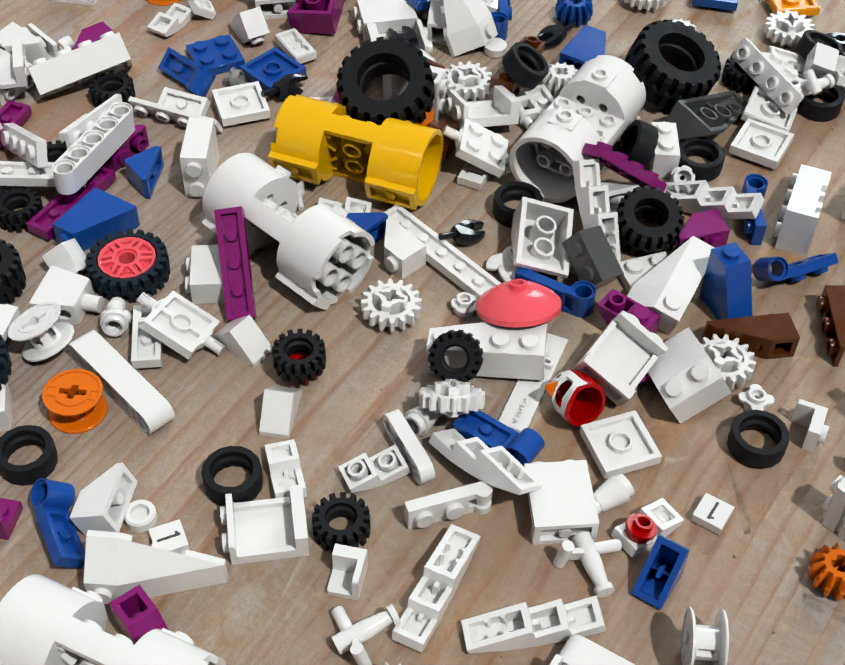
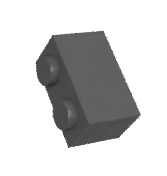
(592, 257)

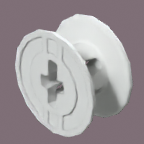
(41, 331)
(705, 641)

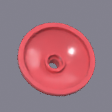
(518, 304)

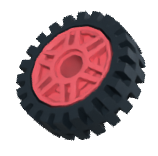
(128, 265)

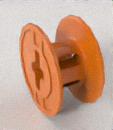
(75, 401)

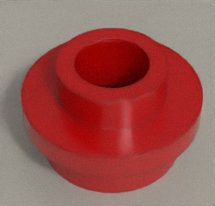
(640, 528)

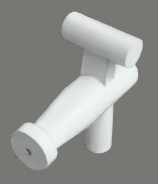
(813, 85)
(589, 554)
(354, 635)

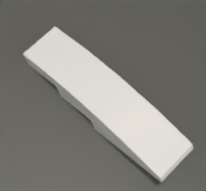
(699, 197)
(594, 201)
(488, 464)
(436, 588)
(532, 627)

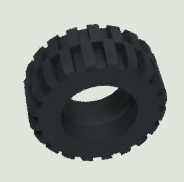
(682, 47)
(385, 58)

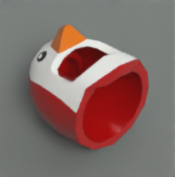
(576, 397)

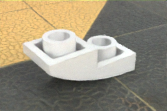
(368, 473)

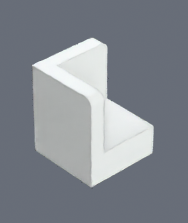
(822, 60)
(67, 256)
(348, 571)

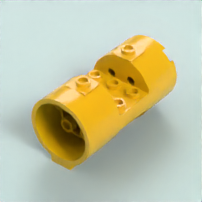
(392, 160)

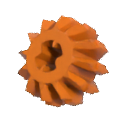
(828, 571)

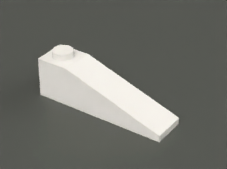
(467, 25)
(673, 282)
(118, 565)

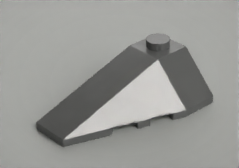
(706, 114)

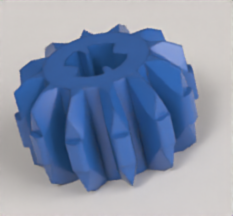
(574, 11)

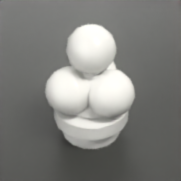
(115, 318)

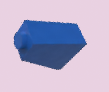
(584, 47)
(94, 218)
(728, 282)

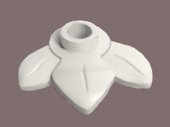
(504, 264)

